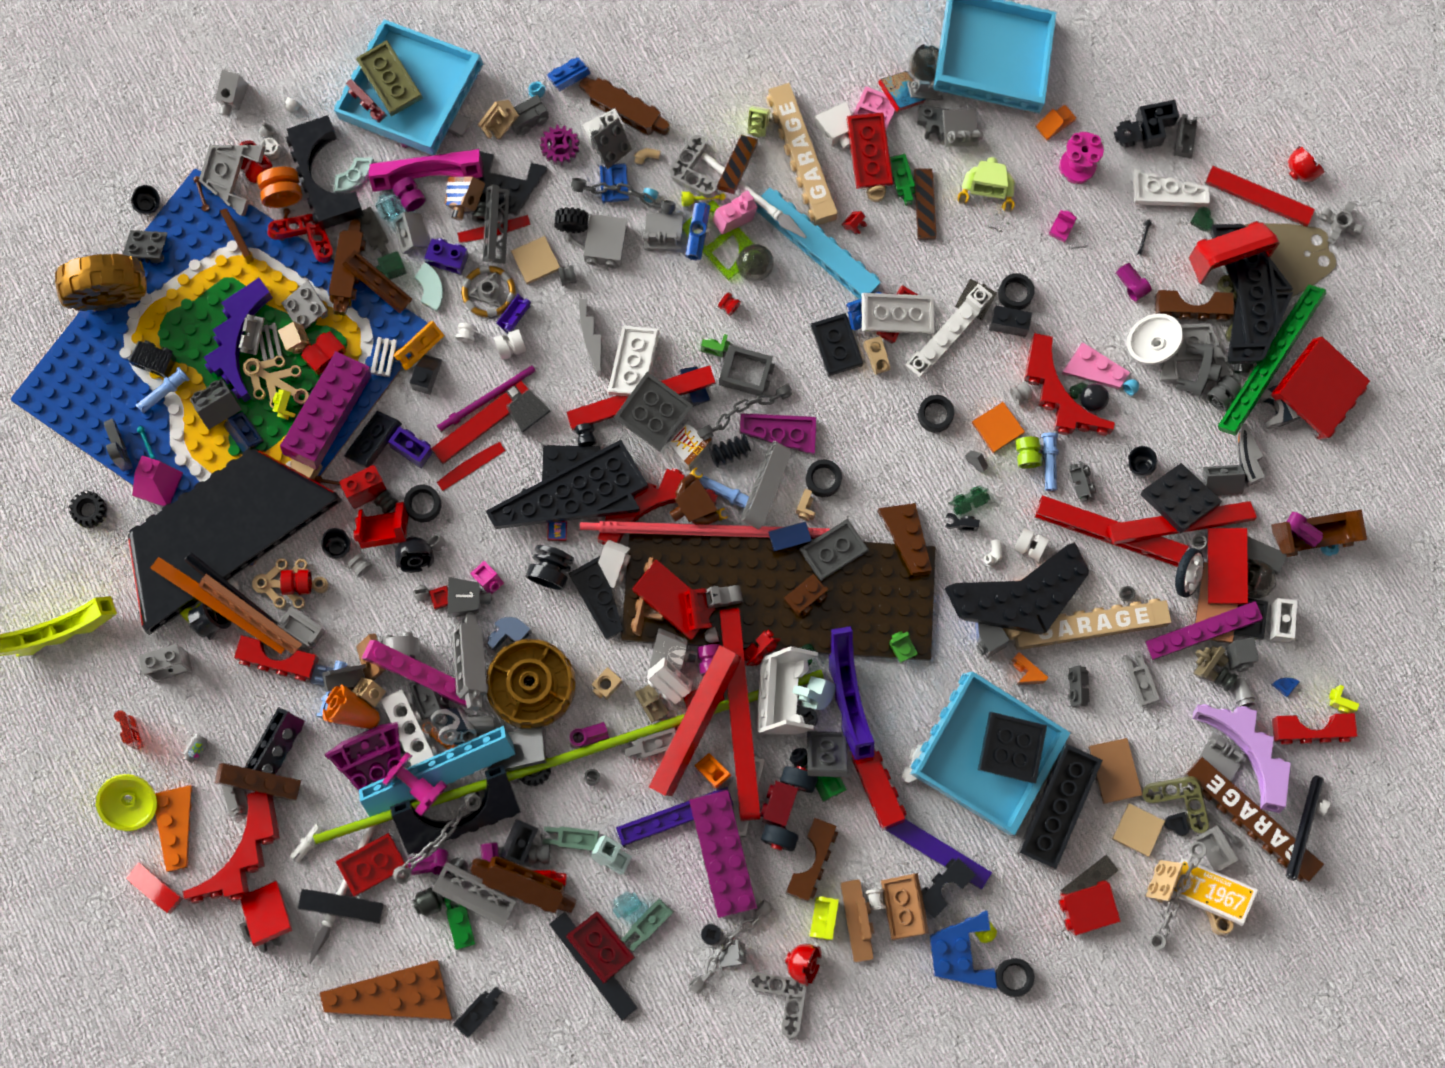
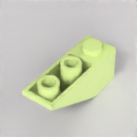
(758, 121)

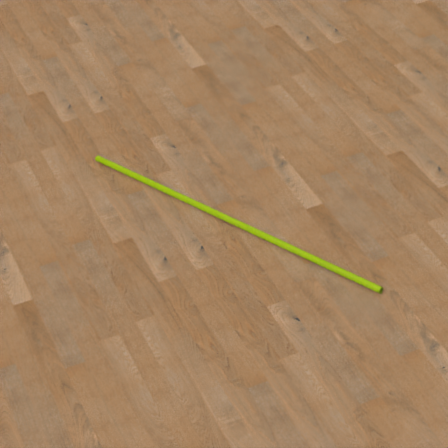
(551, 762)

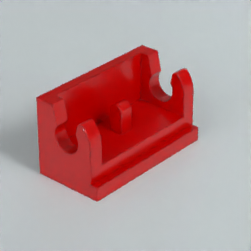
(697, 609)

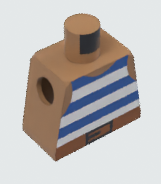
(463, 195)

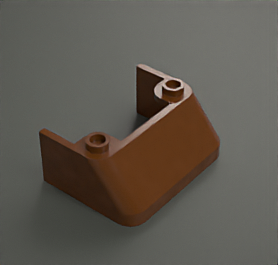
(1336, 528)

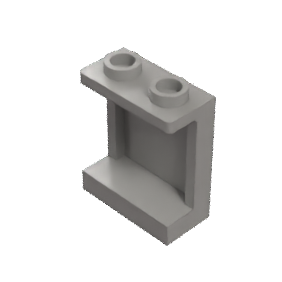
(605, 240)

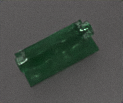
(962, 502)

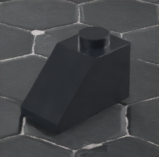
(425, 374)

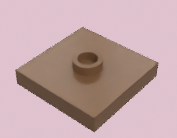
(371, 670)

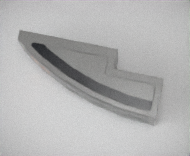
(1249, 456)

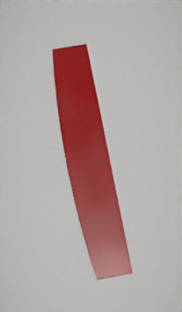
(478, 233)
(470, 465)

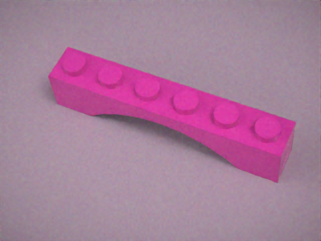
(457, 164)
(412, 669)

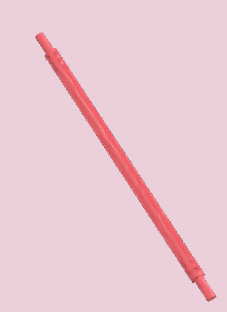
(687, 529)

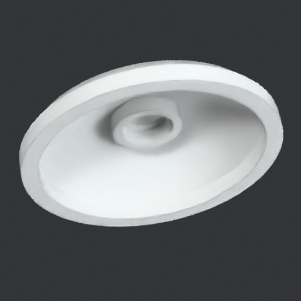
(1151, 332)

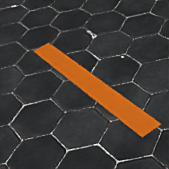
(192, 587)

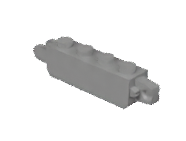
(470, 662)

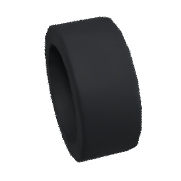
(1016, 278)
(939, 400)
(823, 464)
(422, 517)
(1029, 980)

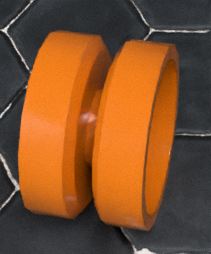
(279, 187)

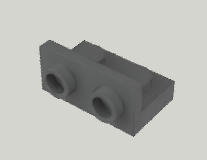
(427, 700)

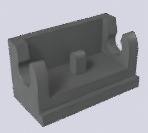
(1185, 137)

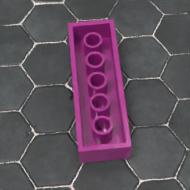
(325, 410)
(723, 853)

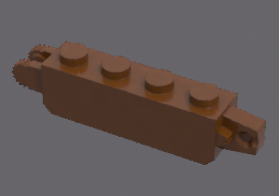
(630, 109)
(343, 282)
(523, 884)

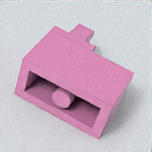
(735, 213)

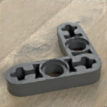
(117, 449)

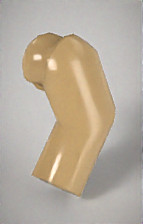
(646, 153)

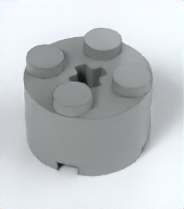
(405, 644)

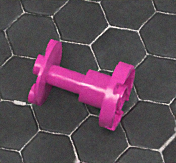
(1081, 157)
(421, 789)

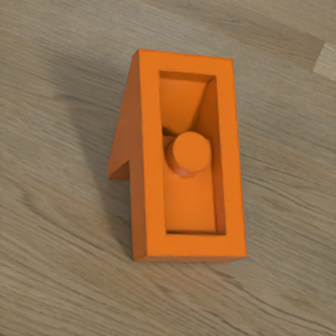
(1055, 122)
(1033, 674)
(712, 770)

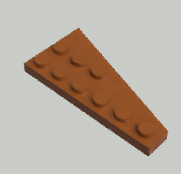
(402, 993)

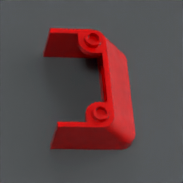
(1231, 248)

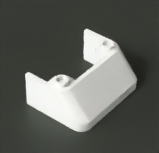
(776, 701)

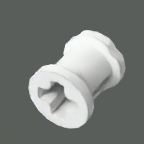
(876, 899)

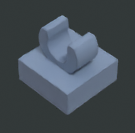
(317, 677)

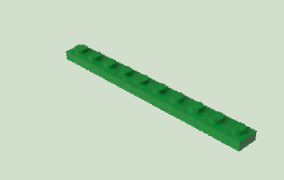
(1277, 352)

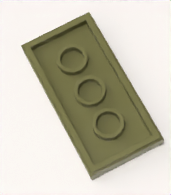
(389, 78)

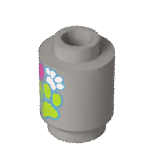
(194, 748)

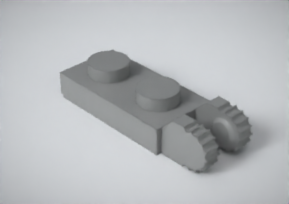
(1141, 680)

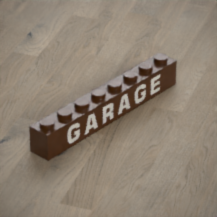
(1251, 818)

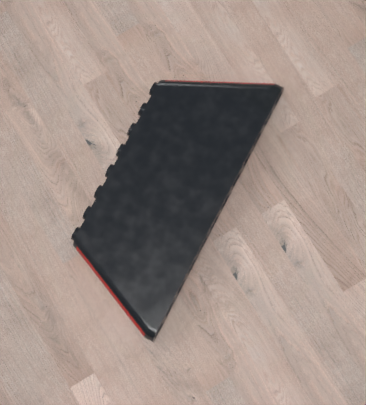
(225, 524)

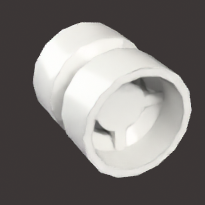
(510, 344)
(1025, 540)

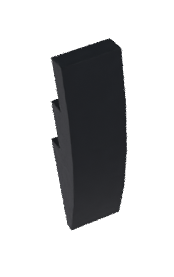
(340, 906)

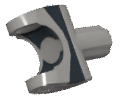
(1283, 413)
(461, 726)

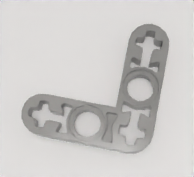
(688, 173)
(790, 998)

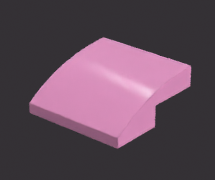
(875, 102)

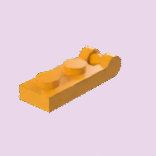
(419, 345)

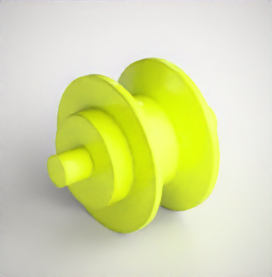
(987, 936)

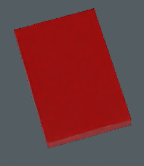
(370, 864)
(266, 914)

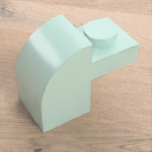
(817, 694)
(608, 853)

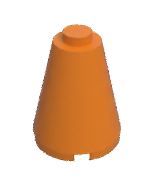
(349, 709)

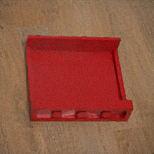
(1321, 387)

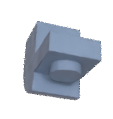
(508, 627)

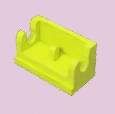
(824, 918)

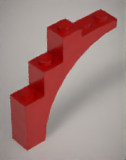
(1053, 396)
(650, 500)
(232, 878)

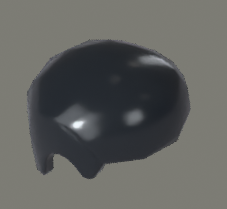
(145, 199)
(1094, 397)
(1142, 461)
(335, 543)

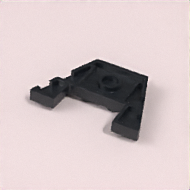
(519, 188)

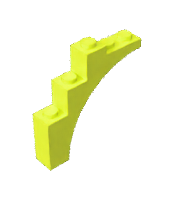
(58, 630)

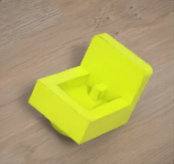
(281, 399)
(1342, 704)

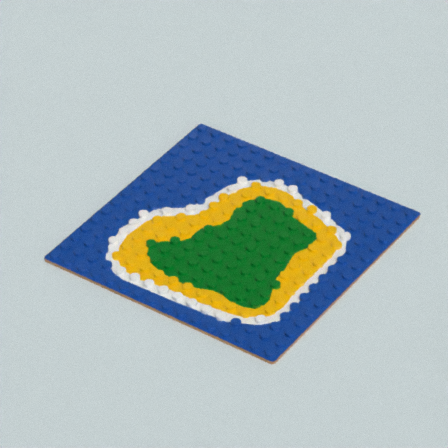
(89, 370)

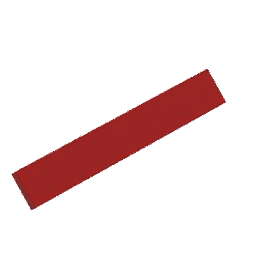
(1259, 196)
(474, 427)

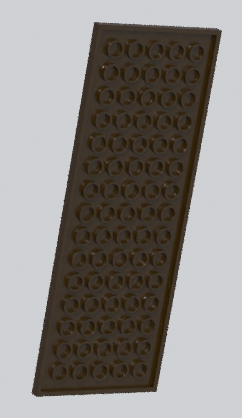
(869, 594)

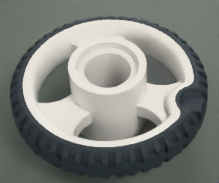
(1188, 574)

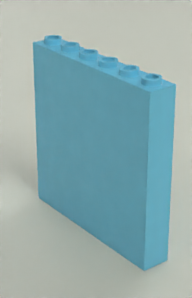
(996, 52)
(439, 72)
(954, 750)

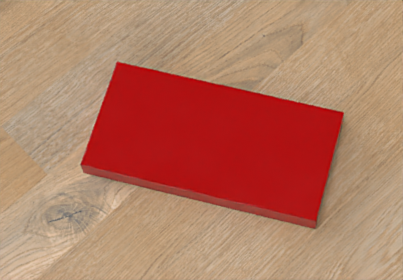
(869, 150)
(1227, 566)
(666, 595)

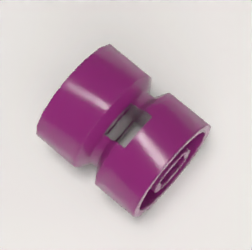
(409, 194)
(706, 654)

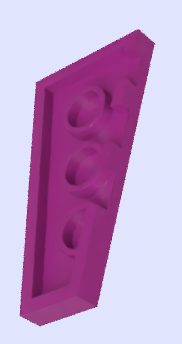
(790, 431)

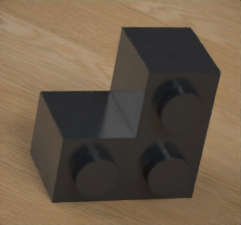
(1153, 119)

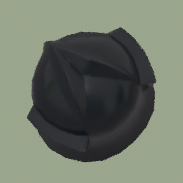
(204, 622)

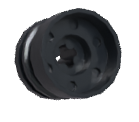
(549, 569)

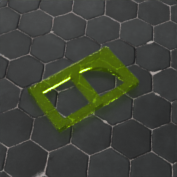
(742, 240)

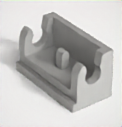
(1218, 850)

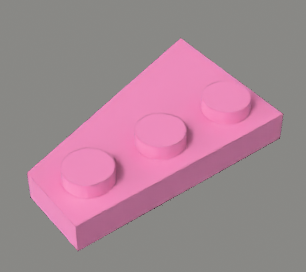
(1095, 367)

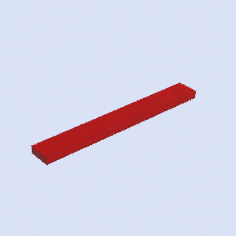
(609, 407)
(1159, 526)

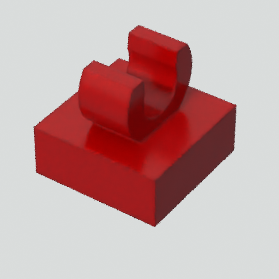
(853, 221)

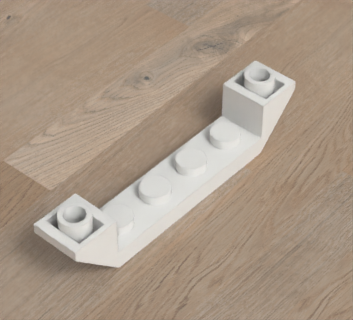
(950, 331)

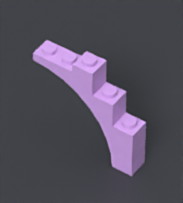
(1240, 727)

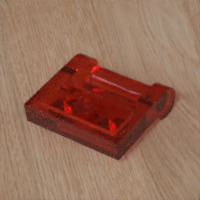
(130, 731)

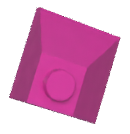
(155, 481)

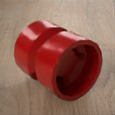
(296, 582)

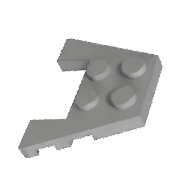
(223, 168)
(1200, 334)

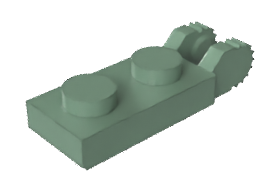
(573, 838)
(648, 923)

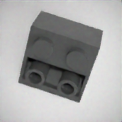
(215, 403)

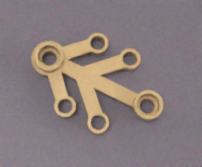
(273, 379)
(270, 583)

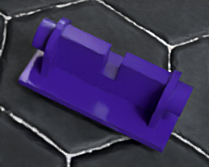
(513, 313)

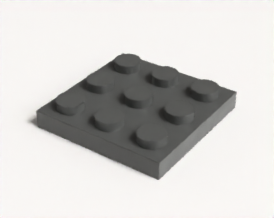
(653, 411)

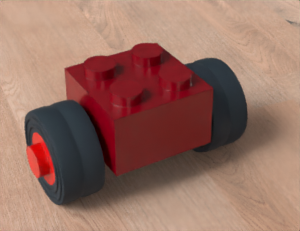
(780, 803)

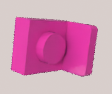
(1062, 225)
(487, 577)

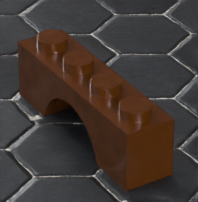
(1218, 308)
(257, 781)
(802, 884)

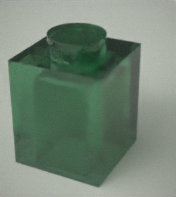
(391, 265)

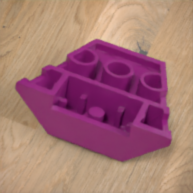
(367, 755)

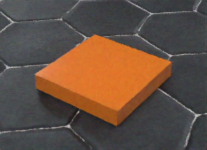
(998, 427)

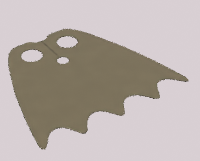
(1290, 255)

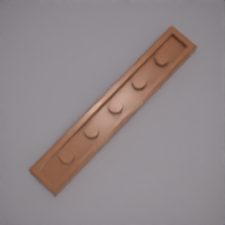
(249, 614)

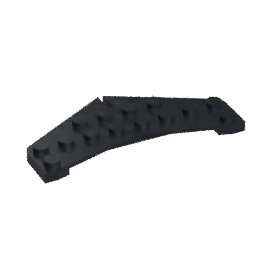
(1260, 302)
(1023, 604)

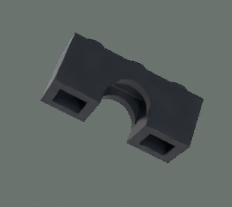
(957, 873)

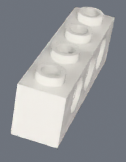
(392, 705)

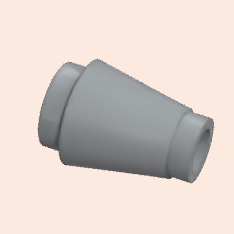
(1243, 693)

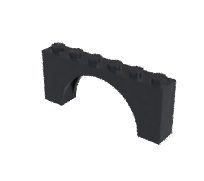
(329, 207)
(497, 804)

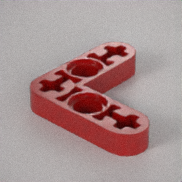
(309, 229)

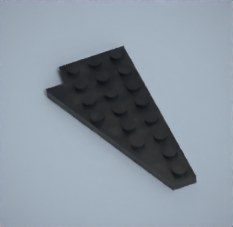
(587, 489)

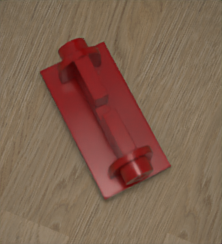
(756, 654)

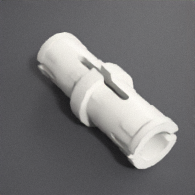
(306, 844)

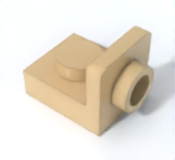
(805, 502)

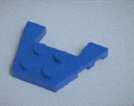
(953, 952)

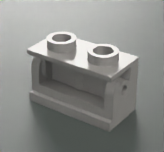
(301, 628)

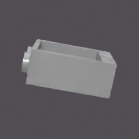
(157, 663)

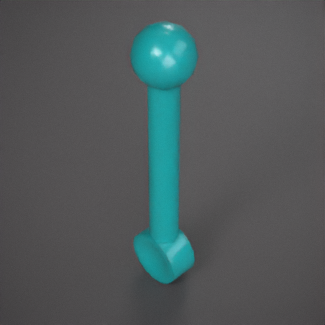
(140, 429)

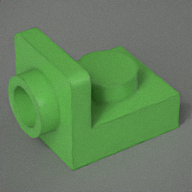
(714, 348)
(902, 646)

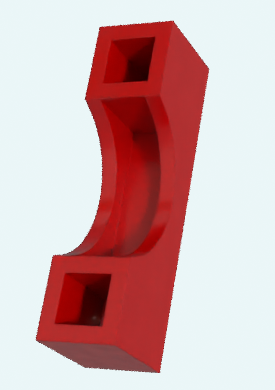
(252, 652)
(1290, 729)

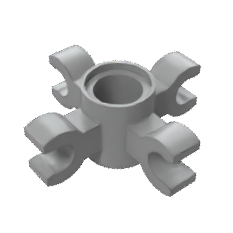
(1344, 216)

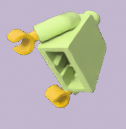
(989, 180)

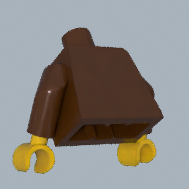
(695, 502)

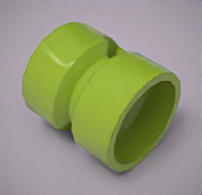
(1029, 455)

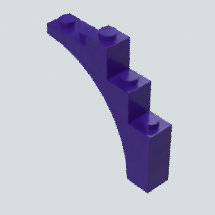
(225, 358)
(847, 694)

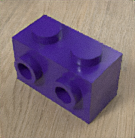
(446, 256)
(410, 447)

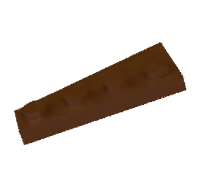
(907, 535)

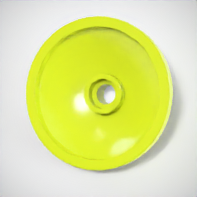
(122, 812)

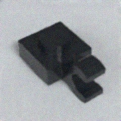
(966, 523)

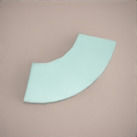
(354, 176)
(431, 286)

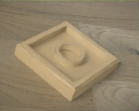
(535, 260)
(1138, 830)

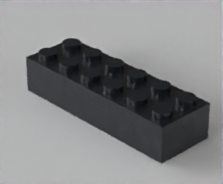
(1059, 807)

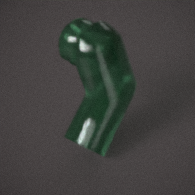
(1076, 389)

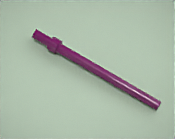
(454, 418)

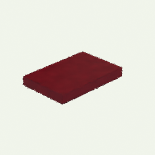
(600, 947)

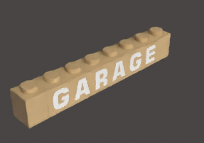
(802, 154)
(1099, 624)

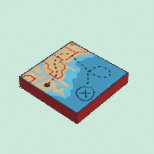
(897, 91)

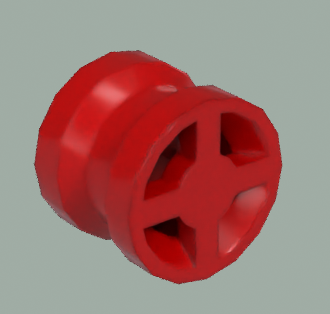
(729, 304)

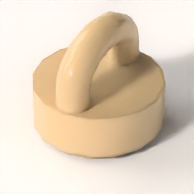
(876, 193)

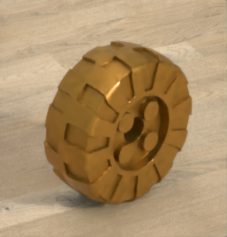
(100, 282)
(535, 704)

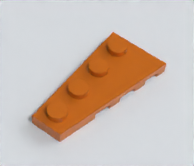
(174, 826)

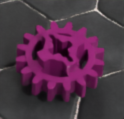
(559, 137)

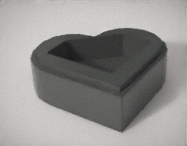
(977, 460)

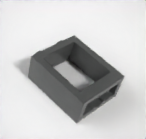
(725, 381)

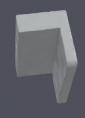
(410, 231)

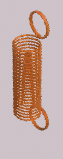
(435, 738)

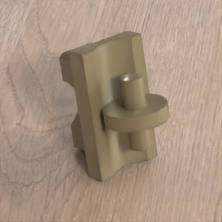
(1207, 660)
(651, 703)

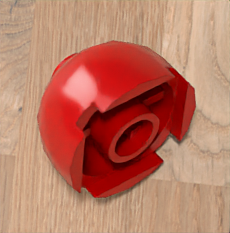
(1303, 166)
(802, 963)

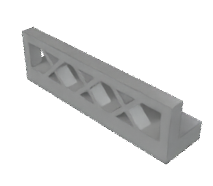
(473, 896)

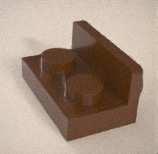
(806, 595)

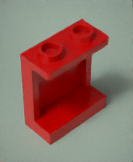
(363, 486)
(381, 528)
(1089, 908)

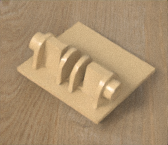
(1164, 880)

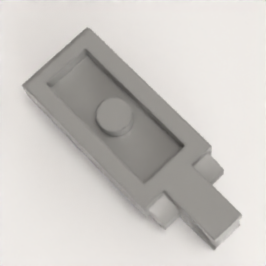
(651, 744)

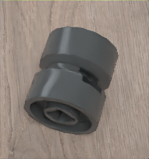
(1224, 393)

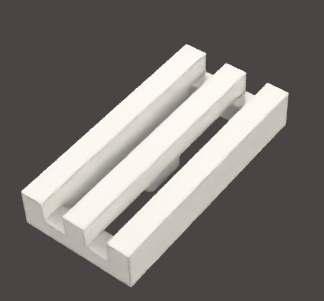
(386, 342)

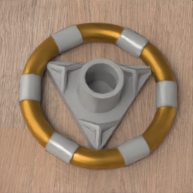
(488, 291)

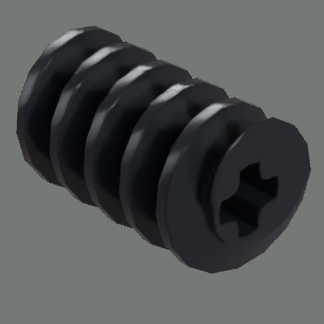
(730, 450)

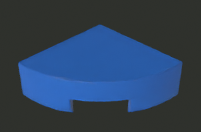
(1285, 685)

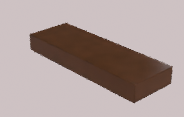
(237, 236)

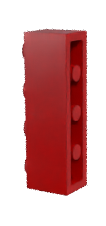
(879, 791)

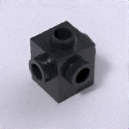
(1133, 128)

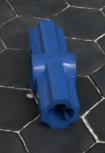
(699, 221)

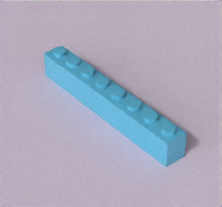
(821, 248)
(446, 766)

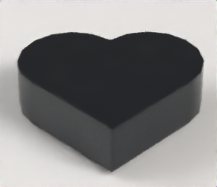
(1177, 823)

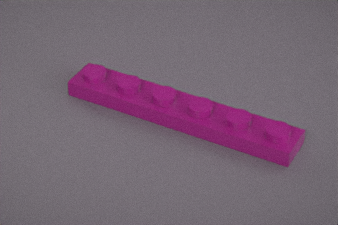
(1204, 630)

